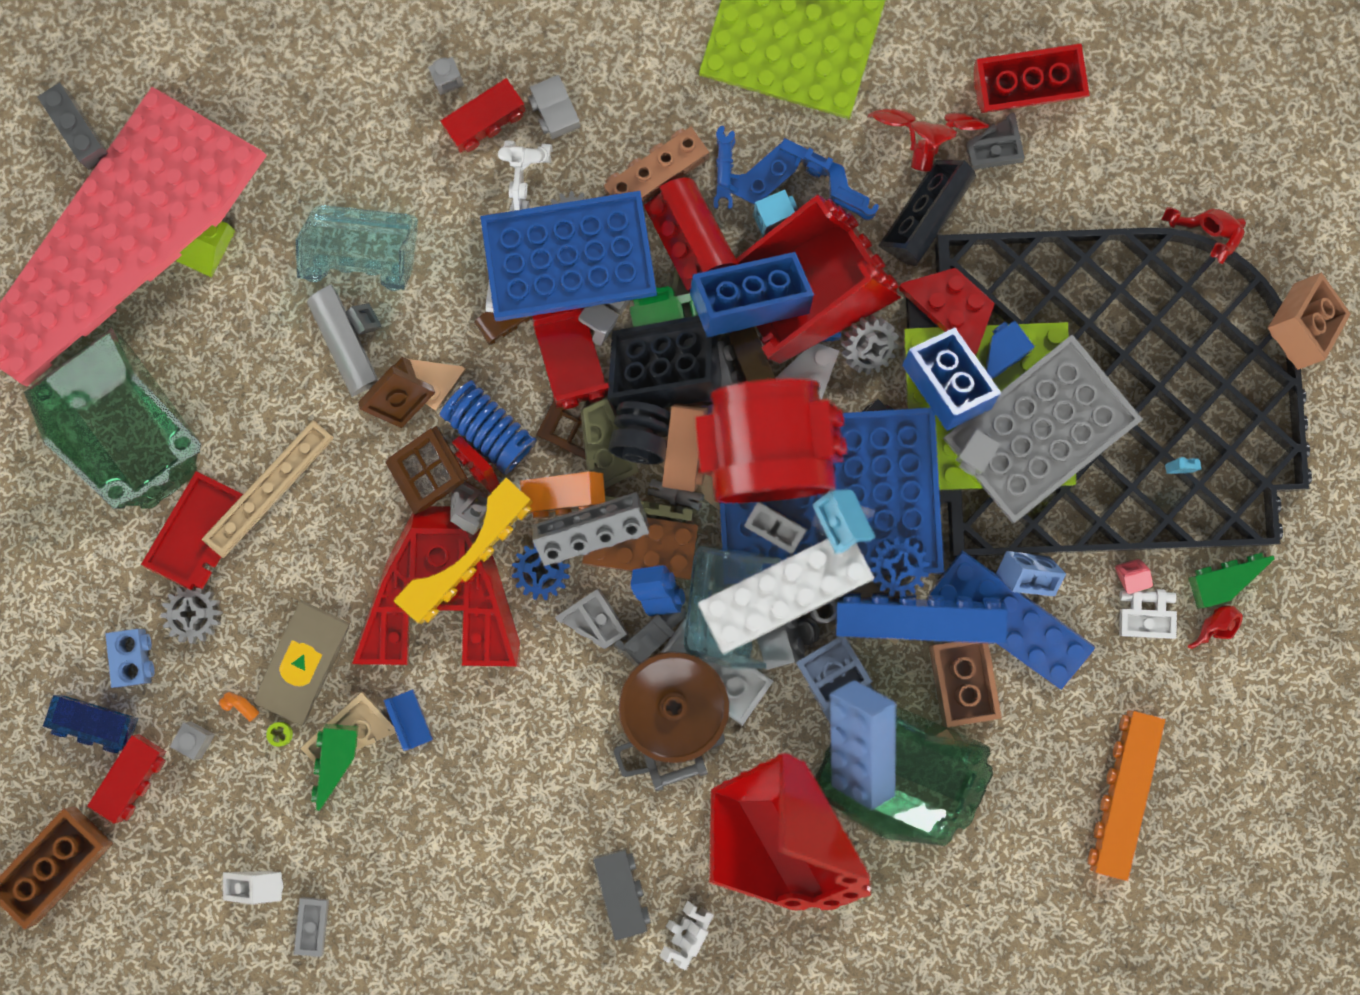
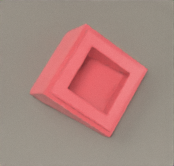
(1134, 576)

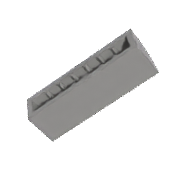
(342, 340)

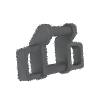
(669, 778)

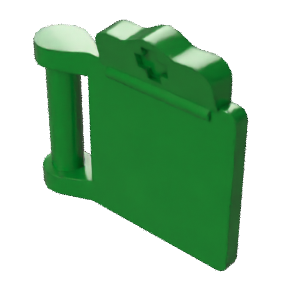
(660, 307)

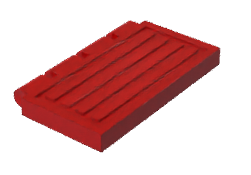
(179, 547)

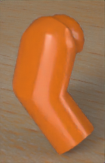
(240, 703)

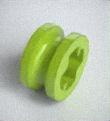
(271, 736)

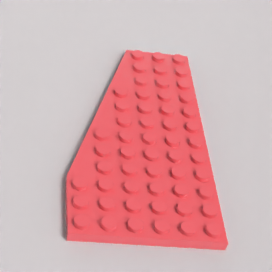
(128, 222)

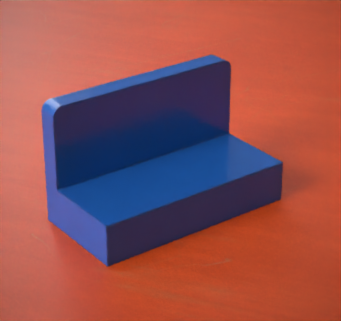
(408, 720)

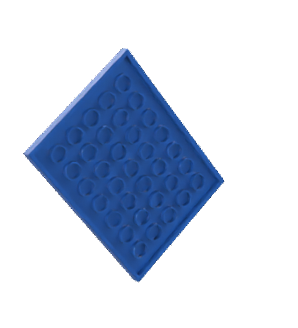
(889, 469)

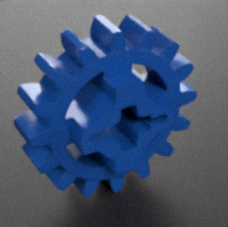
(894, 584)
(537, 588)

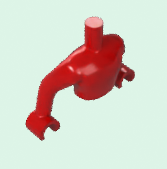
(1215, 223)

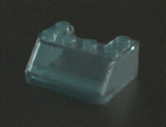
(358, 243)

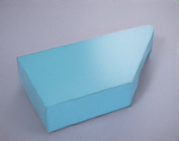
(1183, 465)

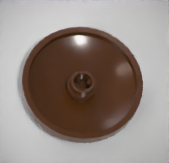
(673, 707)

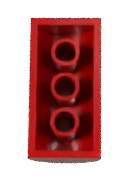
(1030, 78)

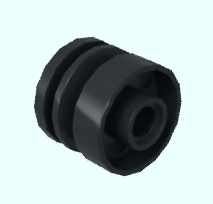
(640, 433)

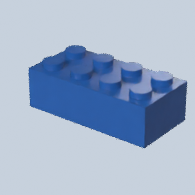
(751, 294)

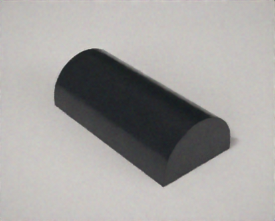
(928, 210)

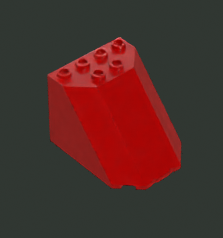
(782, 840)

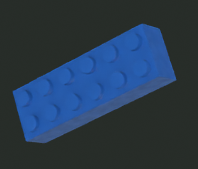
(922, 618)

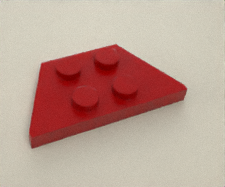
(952, 303)

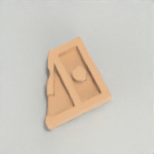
(440, 376)

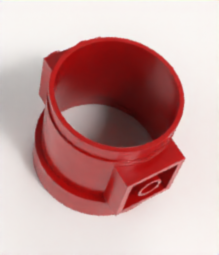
(770, 441)

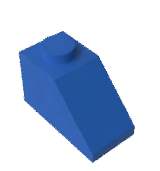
(1006, 348)

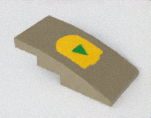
(301, 663)

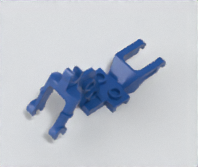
(776, 169)

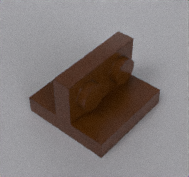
(397, 394)

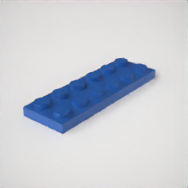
(1031, 631)

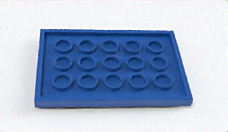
(568, 256)

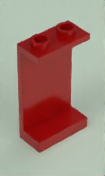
(569, 358)

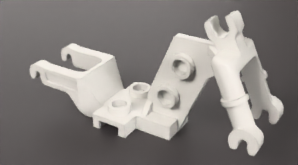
(519, 158)

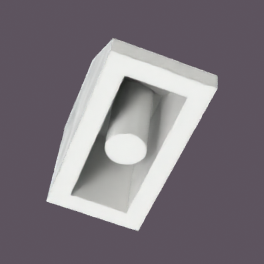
(252, 887)

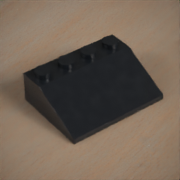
(664, 364)

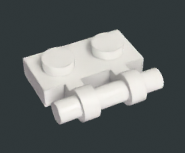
(1148, 623)

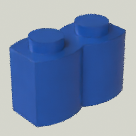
(657, 590)

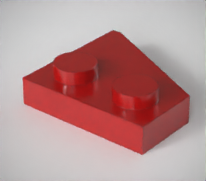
(478, 466)

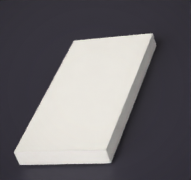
(743, 685)

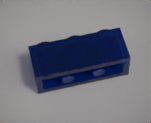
(89, 723)

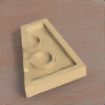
(358, 712)

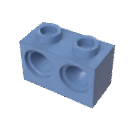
(1030, 573)
(121, 659)

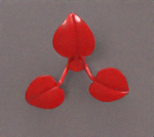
(931, 133)

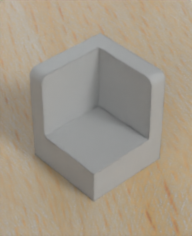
(599, 319)

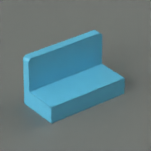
(843, 519)

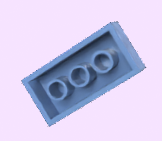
(863, 744)

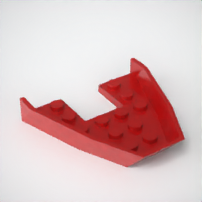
(423, 550)

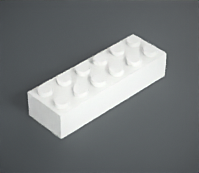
(783, 594)

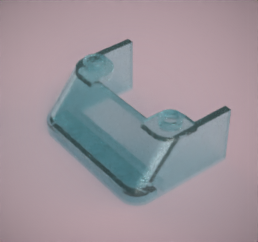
(713, 572)

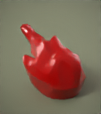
(1221, 624)

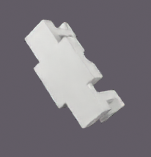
(692, 940)

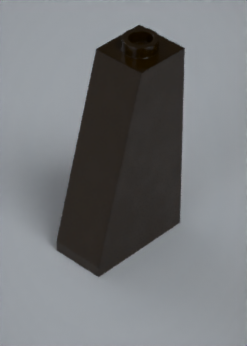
(749, 355)

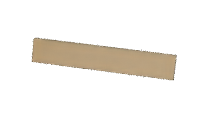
(267, 489)

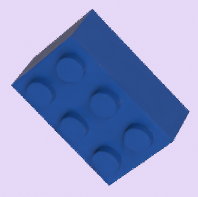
(951, 379)

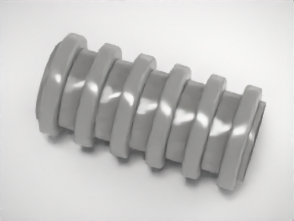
(833, 612)

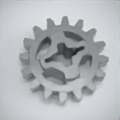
(869, 344)
(192, 624)

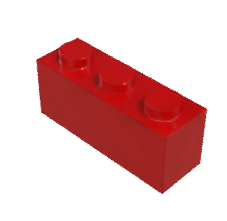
(484, 116)
(127, 779)

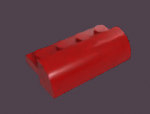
(688, 230)

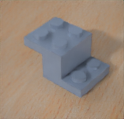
(831, 669)

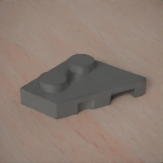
(997, 145)

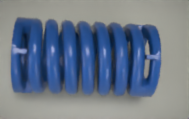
(493, 422)

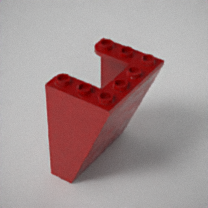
(840, 270)

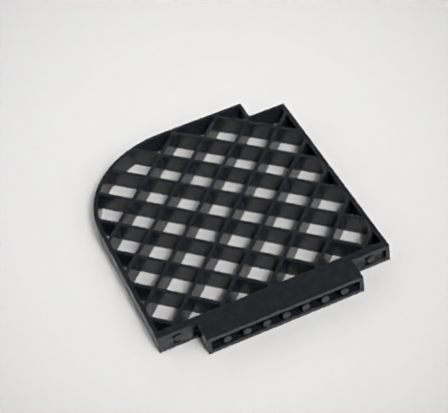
(1290, 381)

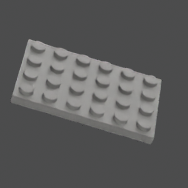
(1047, 427)

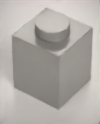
(977, 453)
(192, 740)

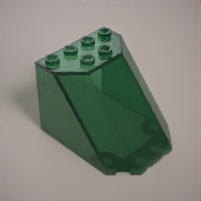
(114, 425)
(936, 784)

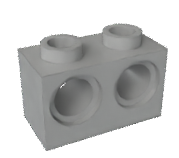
(775, 527)

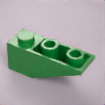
(1224, 584)
(338, 750)

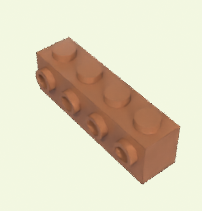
(662, 165)

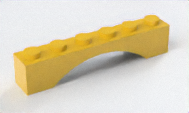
(426, 594)

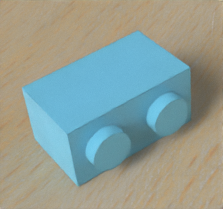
(773, 211)

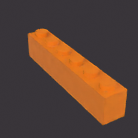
(1127, 795)

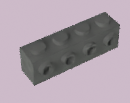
(590, 529)

